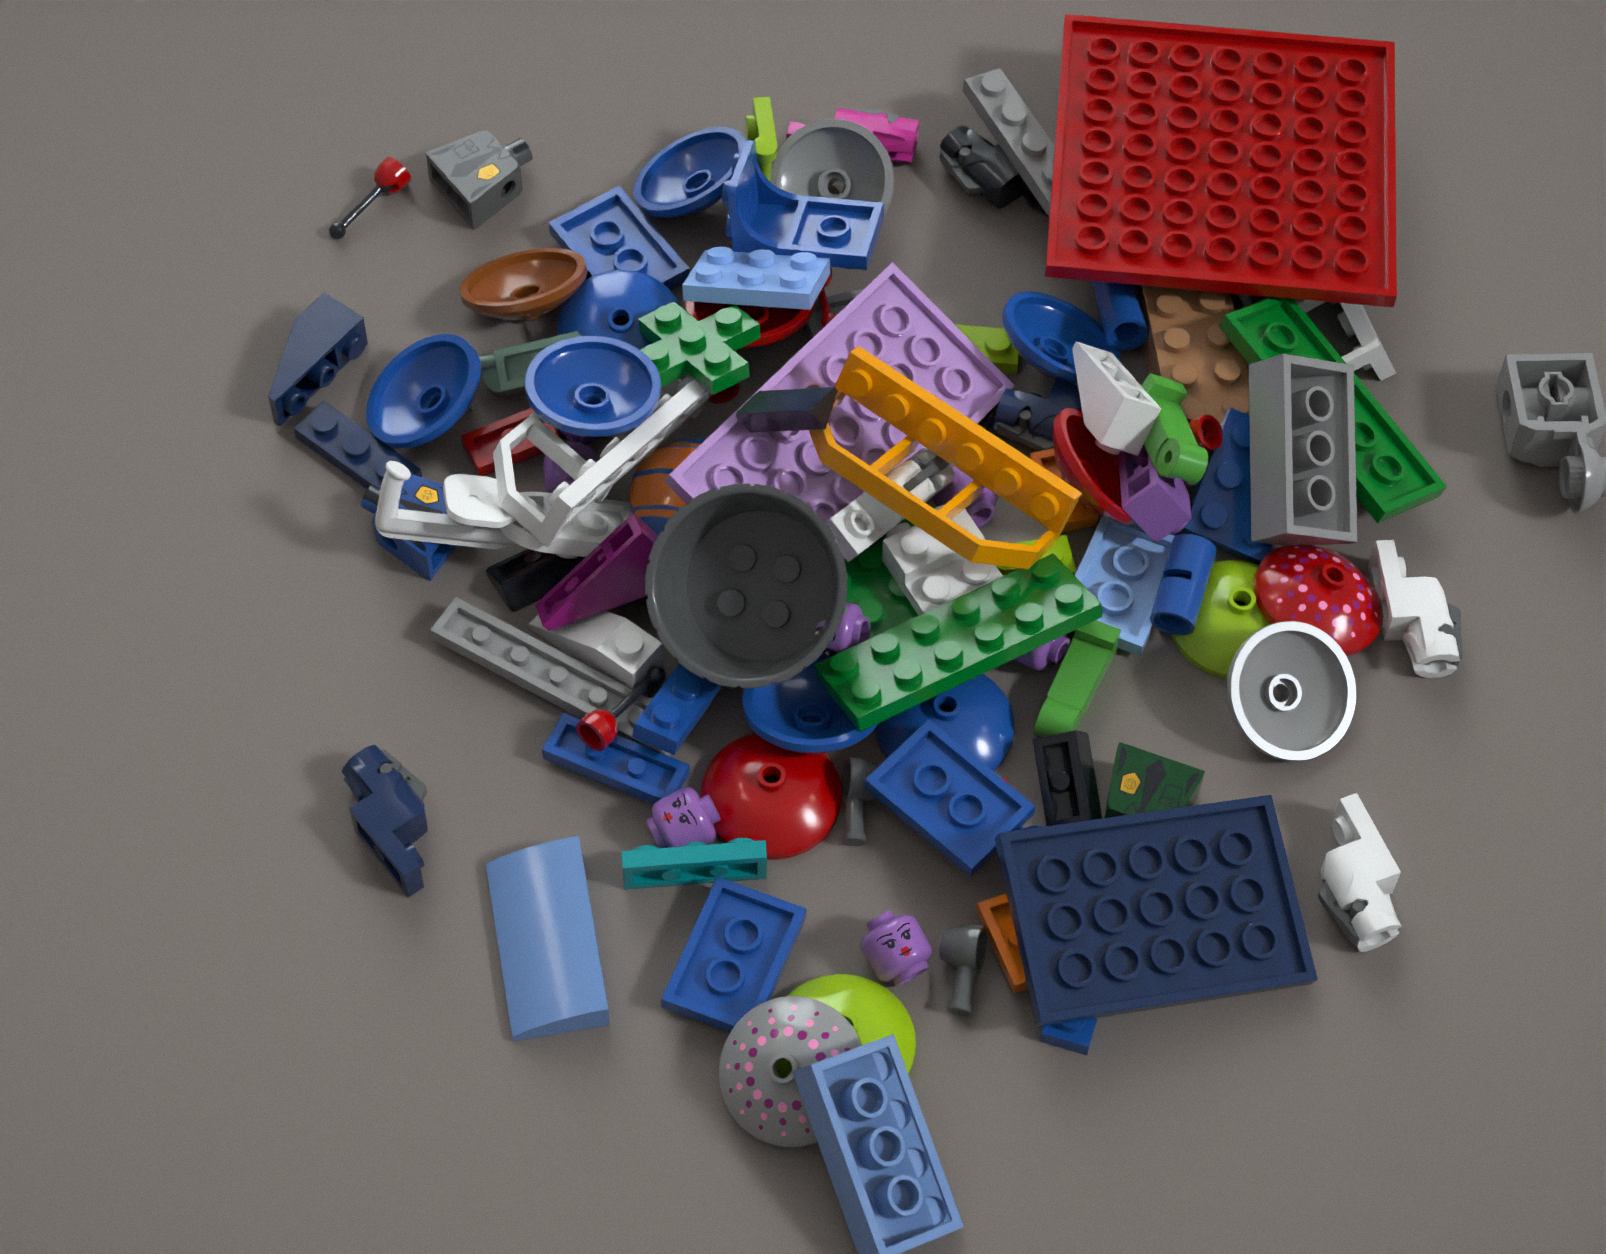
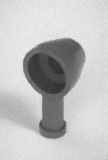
(854, 796)
(966, 950)

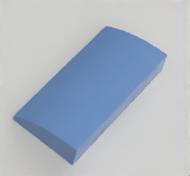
(547, 940)
(878, 1149)

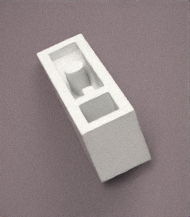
(1112, 401)
(607, 645)

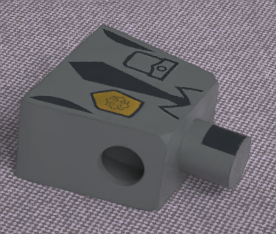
(478, 174)

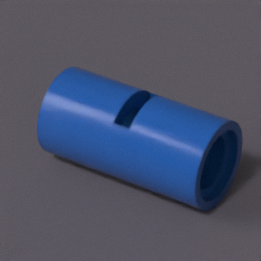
(1120, 314)
(1183, 584)

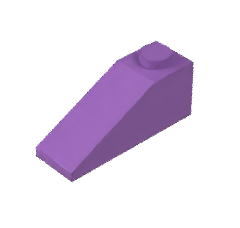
(1151, 500)

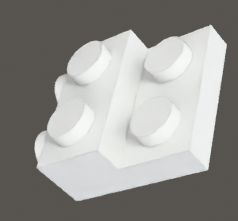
(930, 570)

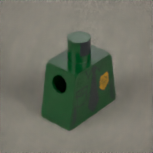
(1149, 783)

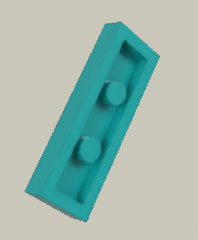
(694, 863)

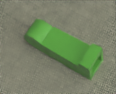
(1171, 438)
(1078, 678)

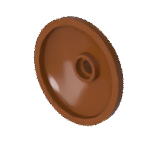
(524, 283)

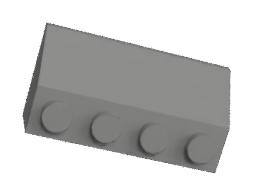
(1302, 451)

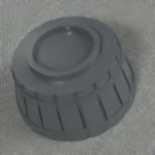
(745, 584)

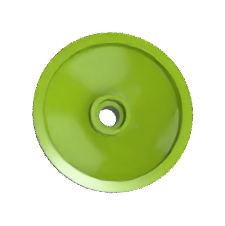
(1221, 622)
(868, 1008)

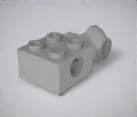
(1556, 419)

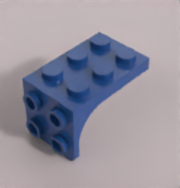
(793, 223)

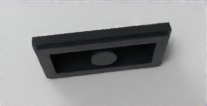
(788, 410)
(528, 576)
(1067, 778)

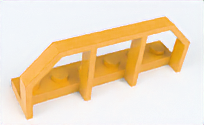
(958, 442)

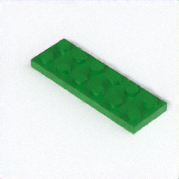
(1388, 466)
(957, 641)

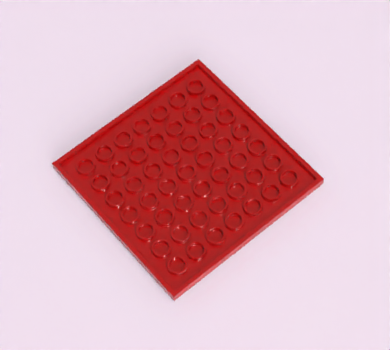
(1225, 161)

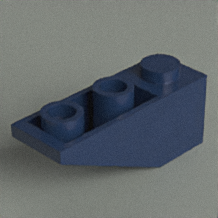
(317, 348)

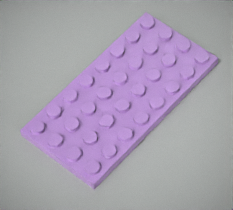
(897, 327)

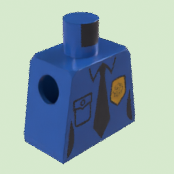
(415, 495)

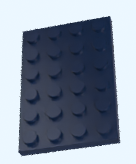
(1154, 910)

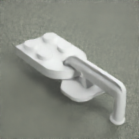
(480, 522)

